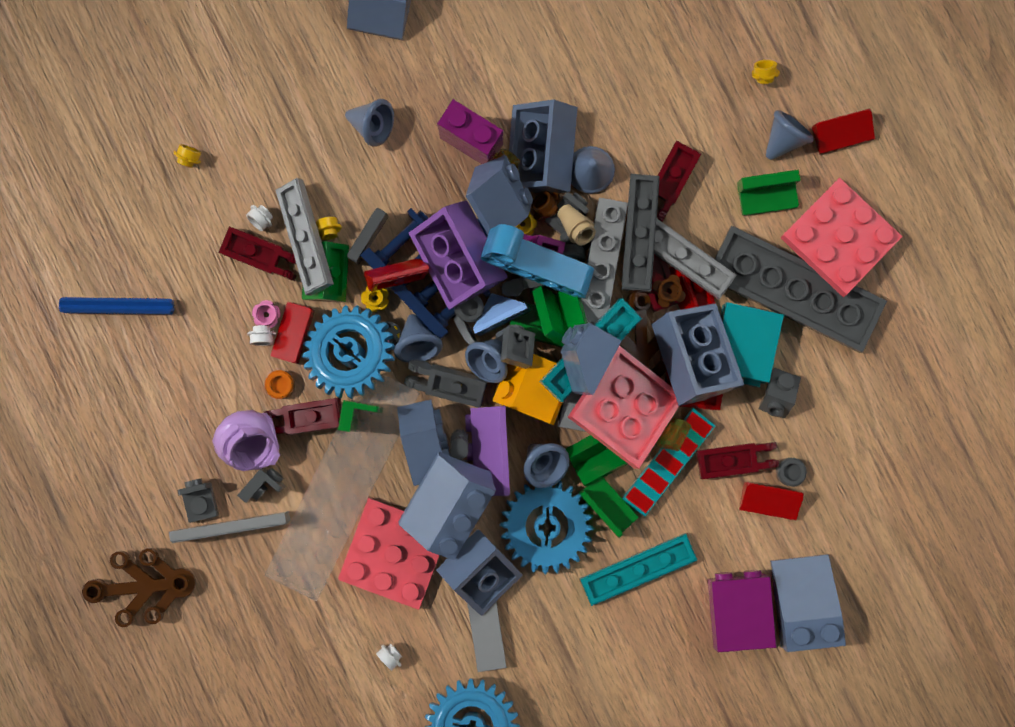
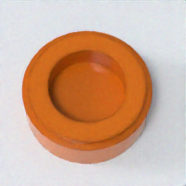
(279, 384)

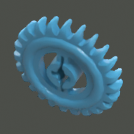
(366, 370)
(545, 554)
(472, 697)

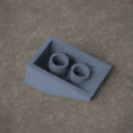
(807, 604)

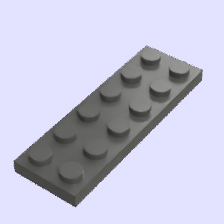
(798, 291)

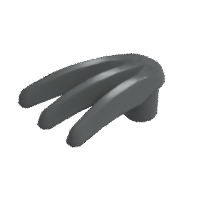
(465, 330)

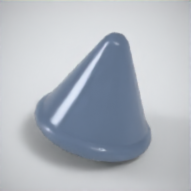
(373, 121)
(786, 135)
(592, 170)
(417, 341)
(485, 360)
(545, 464)

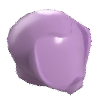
(247, 441)

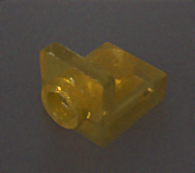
(674, 434)

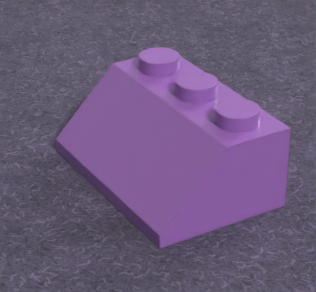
(453, 249)
(490, 444)

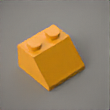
(525, 393)

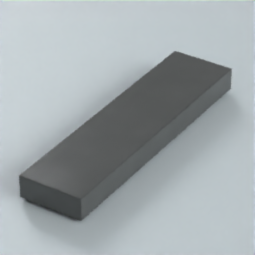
(640, 233)

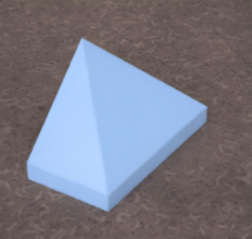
(498, 312)

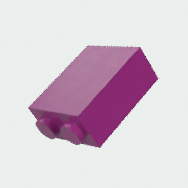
(470, 133)
(741, 611)

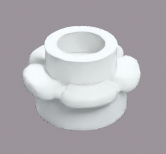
(259, 217)
(261, 336)
(389, 656)

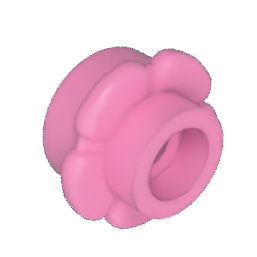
(266, 306)

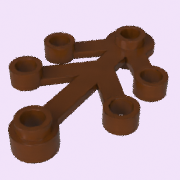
(641, 348)
(144, 586)

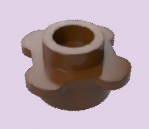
(545, 205)
(673, 284)

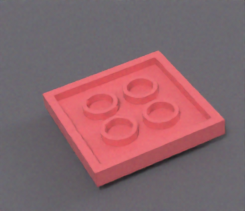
(841, 237)
(627, 409)
(387, 557)

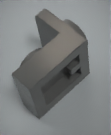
(576, 202)
(516, 346)
(256, 486)
(199, 500)

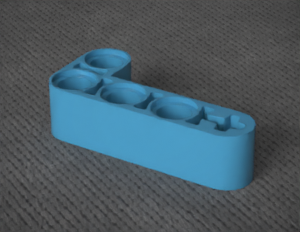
(511, 252)

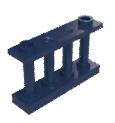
(418, 301)

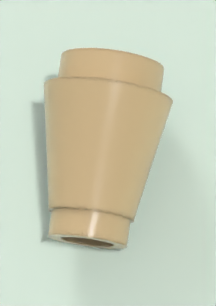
(577, 226)

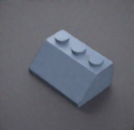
(544, 143)
(697, 353)
(447, 505)

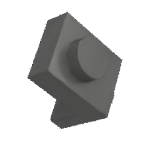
(780, 393)

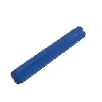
(116, 305)

